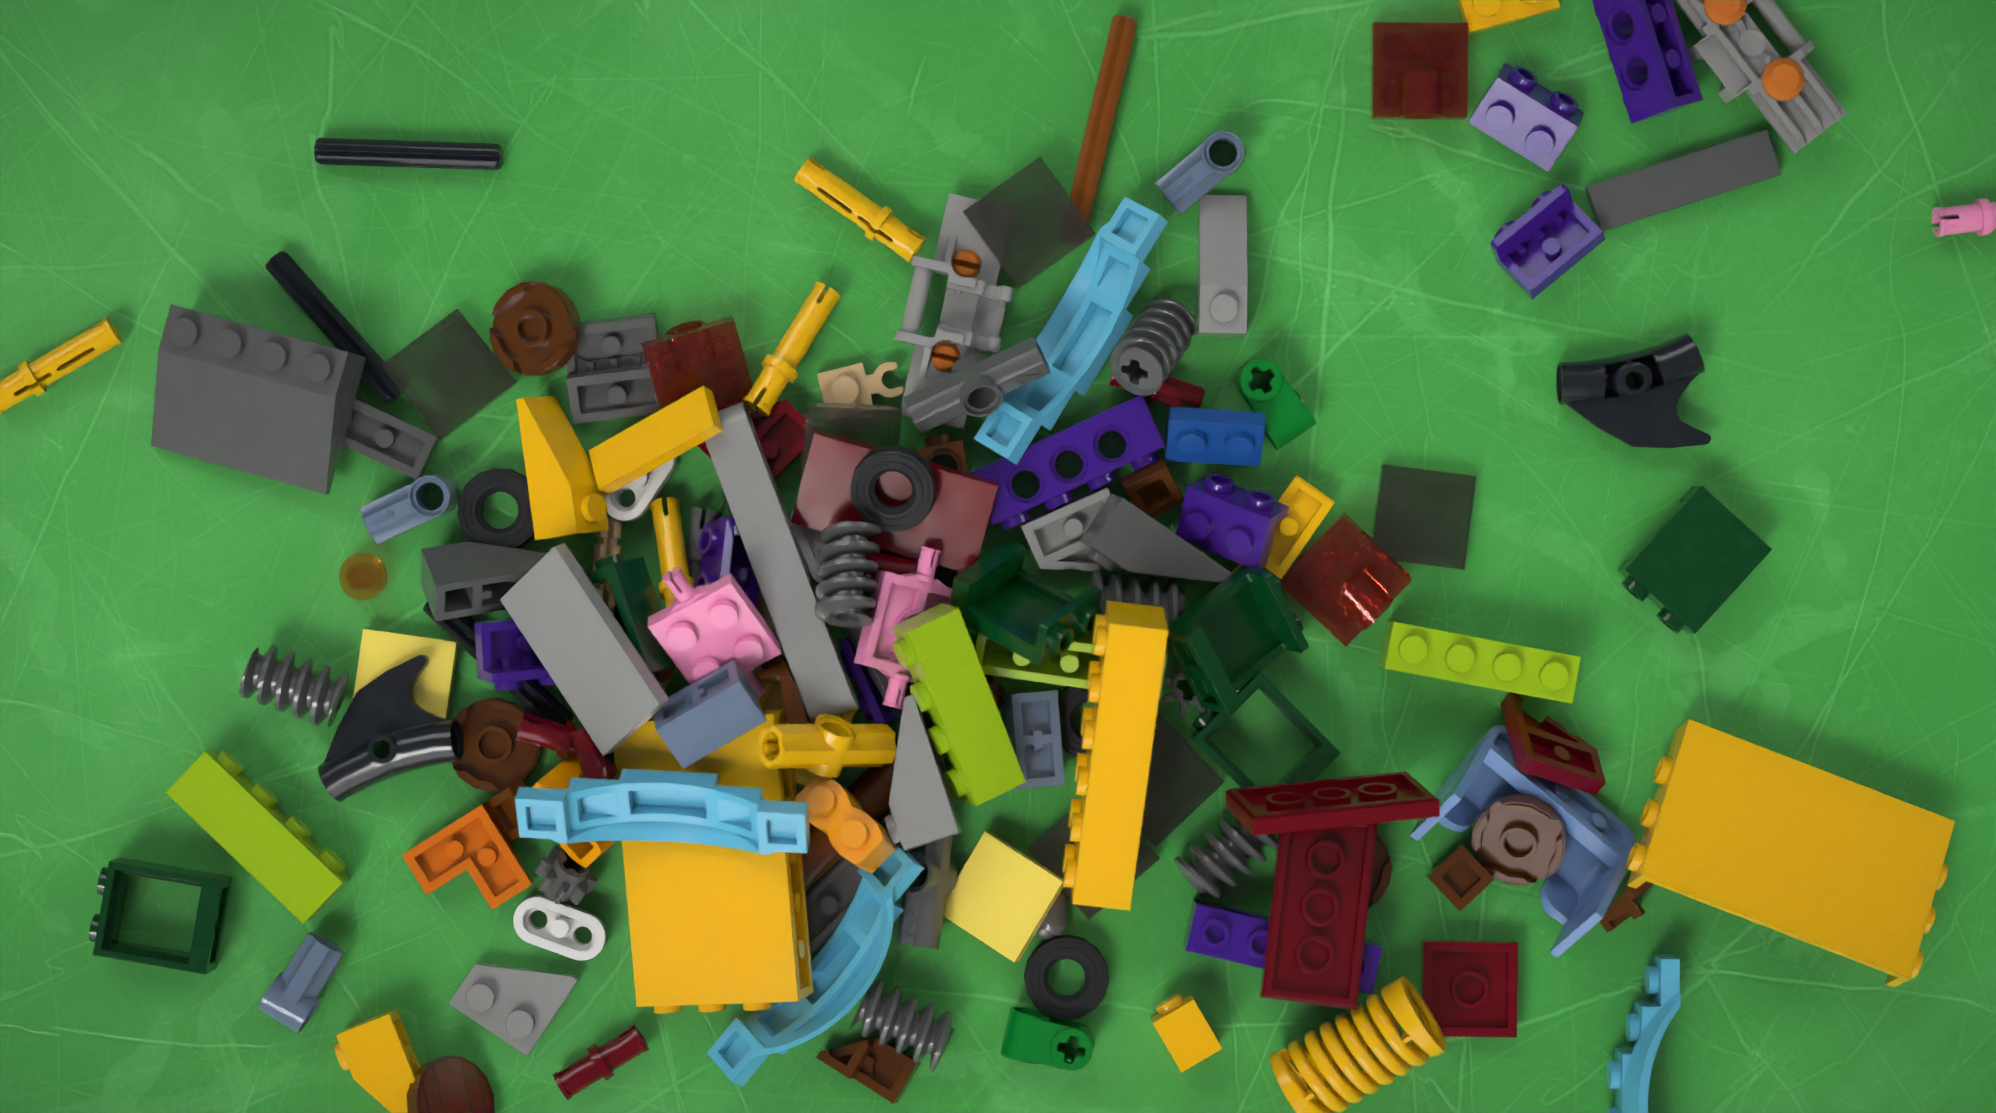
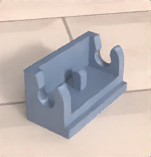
(709, 714)
(1035, 735)

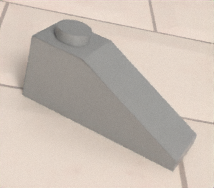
(1222, 266)
(918, 793)

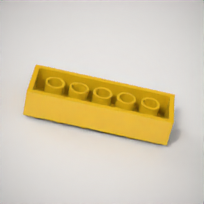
(1118, 754)

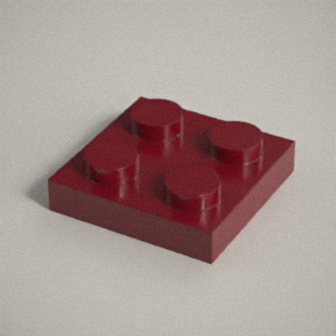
(1471, 986)

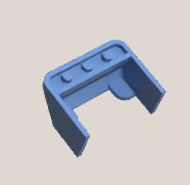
(1595, 839)

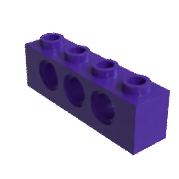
(1648, 56)
(1129, 420)
(1242, 939)

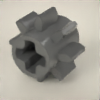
(1177, 693)
(564, 878)

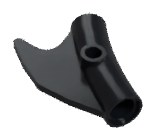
(1640, 415)
(385, 716)

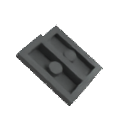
(610, 371)

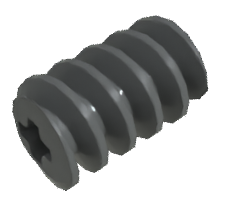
(1152, 346)
(844, 573)
(1133, 593)
(293, 686)
(1223, 857)
(904, 1023)

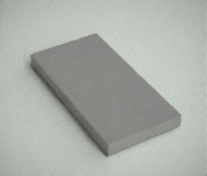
(584, 649)

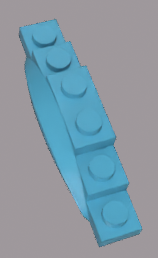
(1079, 330)
(663, 808)
(839, 974)
(1645, 1027)

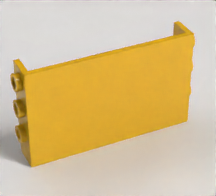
(1793, 849)
(712, 918)

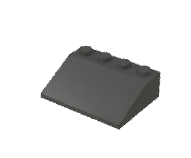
(253, 398)

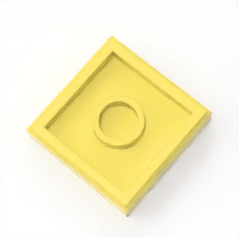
(386, 650)
(1002, 896)

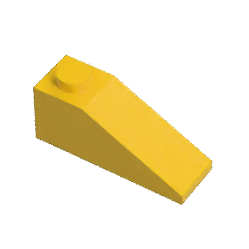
(558, 473)
(380, 1058)

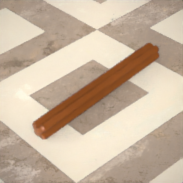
(1102, 113)

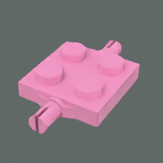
(896, 601)
(711, 628)

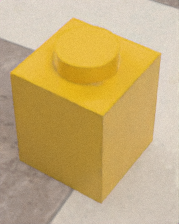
(1185, 1031)

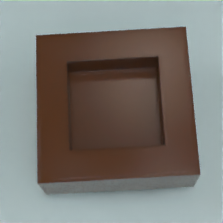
(1153, 488)
(503, 811)
(1460, 877)

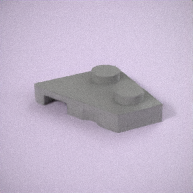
(1057, 533)
(513, 1001)

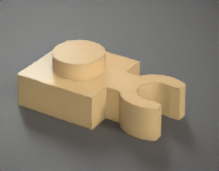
(852, 385)

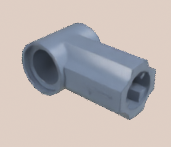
(1197, 173)
(407, 508)
(296, 992)

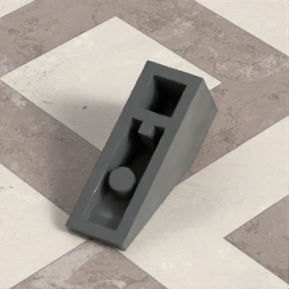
(1138, 543)
(471, 577)

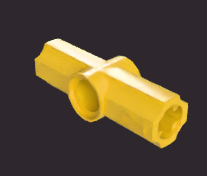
(827, 745)

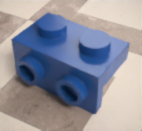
(1214, 436)

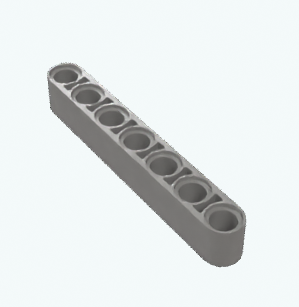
(779, 566)

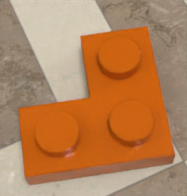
(475, 846)

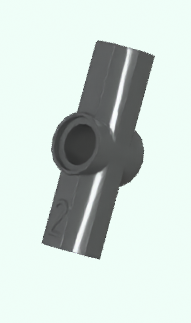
(977, 385)
(925, 900)

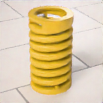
(1353, 1041)

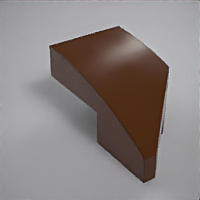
(778, 671)
(1624, 905)
(873, 1066)

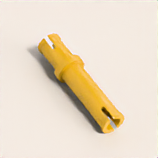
(866, 214)
(71, 355)
(782, 364)
(669, 543)

